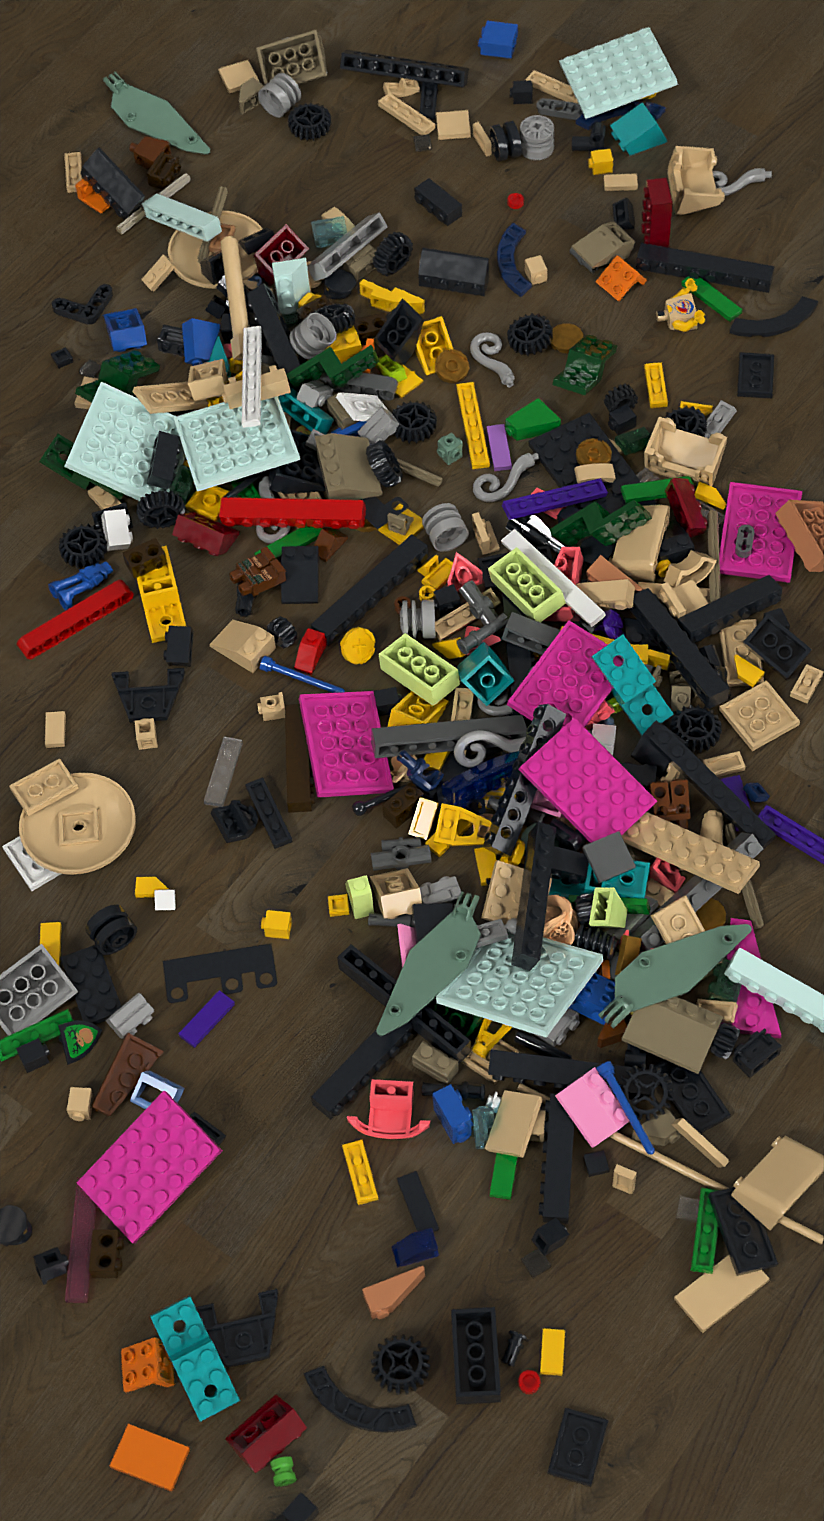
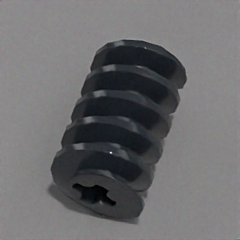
(596, 941)

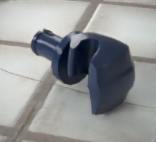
(415, 772)

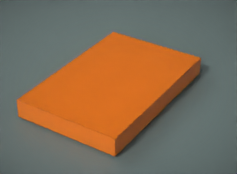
(150, 1457)

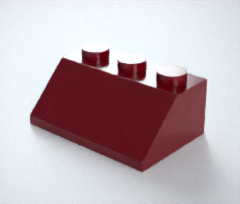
(281, 247)
(685, 506)
(204, 533)
(266, 1433)

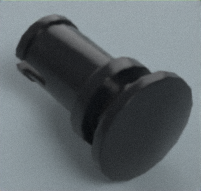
(513, 1347)

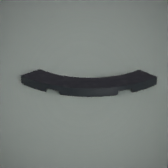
(775, 325)
(353, 1412)

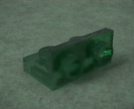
(633, 441)
(722, 986)

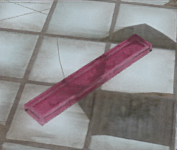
(80, 1247)

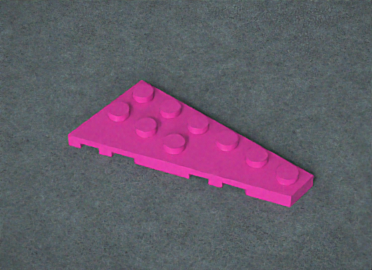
(753, 1010)

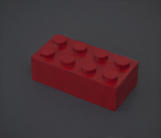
(656, 212)

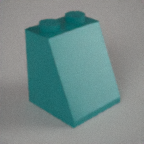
(637, 131)
(484, 674)

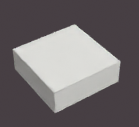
(165, 899)

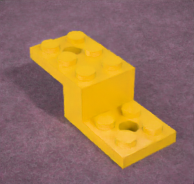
(161, 600)

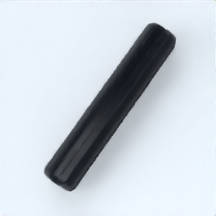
(540, 1046)

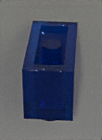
(415, 1248)

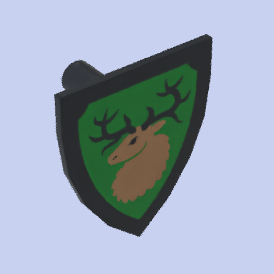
(78, 1039)

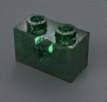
(183, 483)

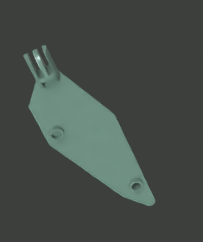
(152, 116)
(433, 964)
(670, 970)

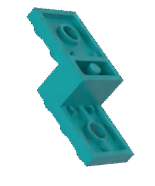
(632, 684)
(633, 889)
(194, 1358)

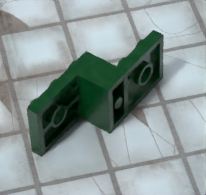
(585, 364)
(338, 372)
(121, 373)
(52, 460)
(600, 523)

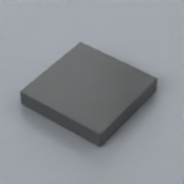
(609, 857)

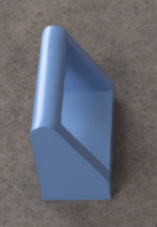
(158, 1082)

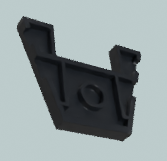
(148, 701)
(243, 1339)

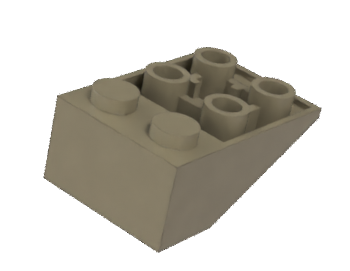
(604, 245)

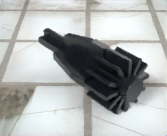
(534, 531)

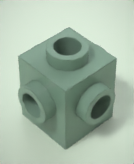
(450, 448)

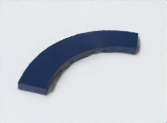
(655, 110)
(506, 262)

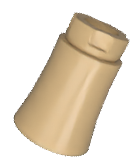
(712, 826)

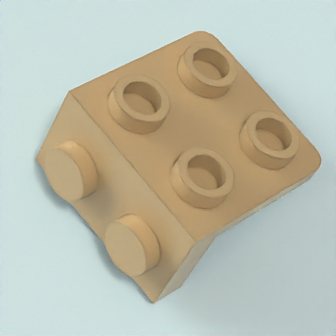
(682, 598)

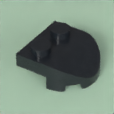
(235, 821)

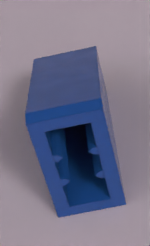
(199, 340)

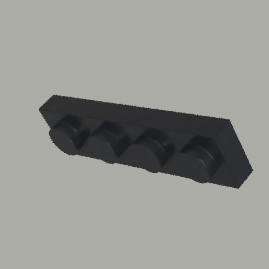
(268, 813)

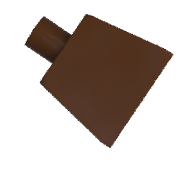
(148, 150)

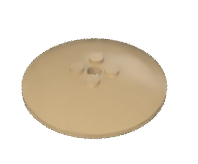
(184, 250)
(107, 830)

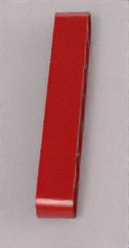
(75, 619)

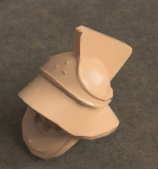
(560, 920)

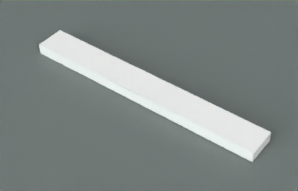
(251, 377)
(572, 594)

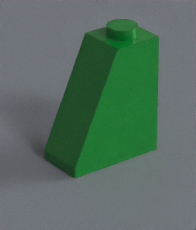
(531, 421)

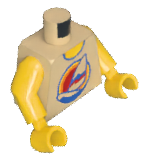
(681, 310)

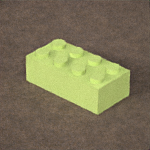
(526, 586)
(419, 669)

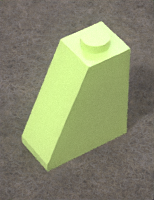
(360, 896)
(607, 909)

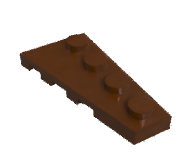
(130, 1061)

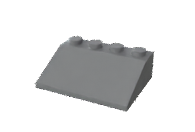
(32, 990)

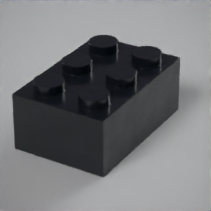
(777, 646)

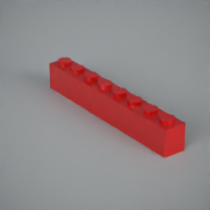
(292, 512)

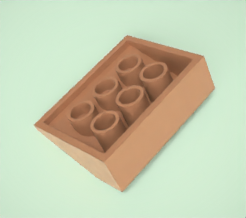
(805, 529)

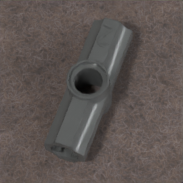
(479, 605)
(412, 855)

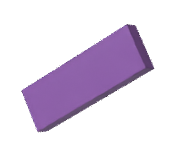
(499, 447)

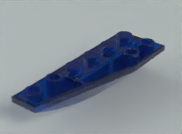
(479, 780)

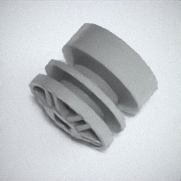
(279, 95)
(537, 137)
(312, 336)
(445, 527)
(418, 619)

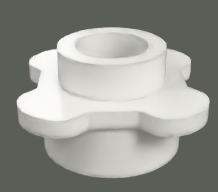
(493, 1101)

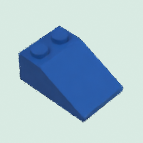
(125, 330)

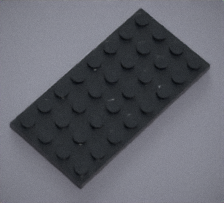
(558, 456)

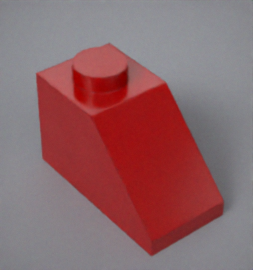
(310, 651)

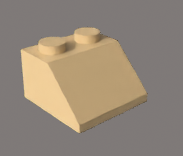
(207, 380)

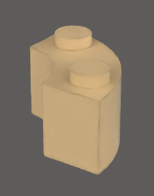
(693, 567)

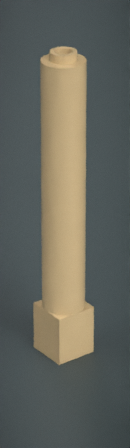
(235, 294)

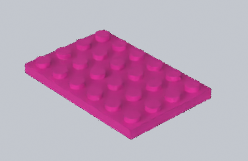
(771, 548)
(566, 678)
(340, 744)
(587, 783)
(149, 1167)

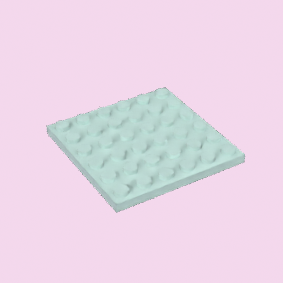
(618, 72)
(119, 442)
(225, 451)
(517, 996)

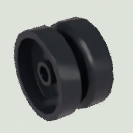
(505, 141)
(111, 929)

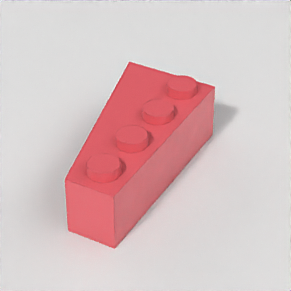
(570, 564)

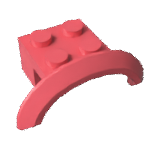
(390, 1111)

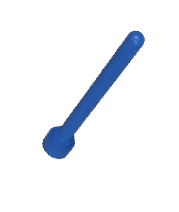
(267, 664)
(606, 1070)

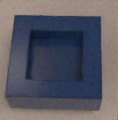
(756, 792)

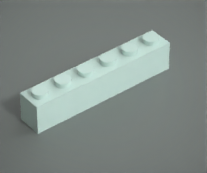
(182, 217)
(777, 987)

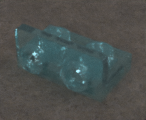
(328, 231)
(482, 1119)

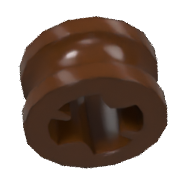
(398, 601)

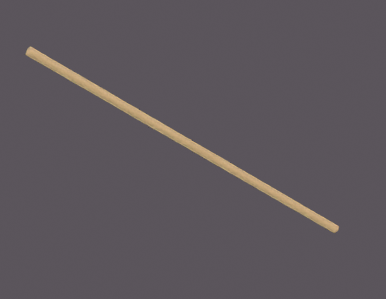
(684, 1170)

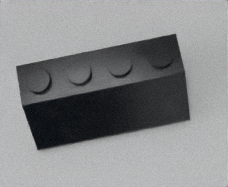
(112, 184)
(454, 272)

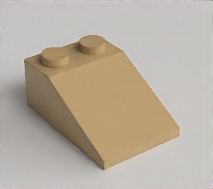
(244, 644)
(396, 892)

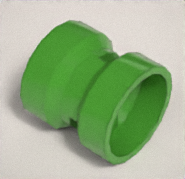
(283, 1471)

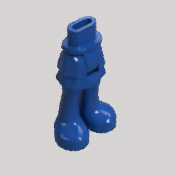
(90, 577)

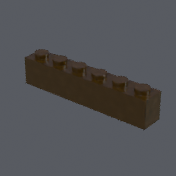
(297, 763)

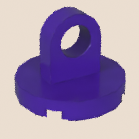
(611, 625)

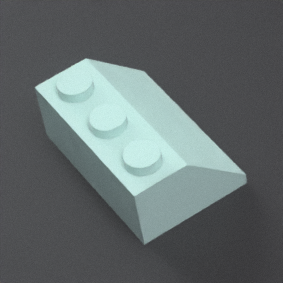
(290, 283)

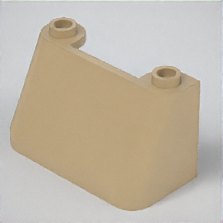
(693, 179)
(683, 453)
(639, 550)
(778, 1180)

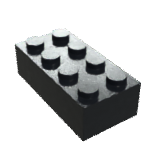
(475, 1356)

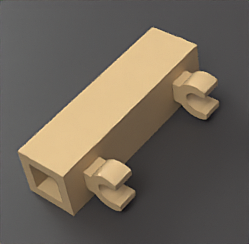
(272, 385)

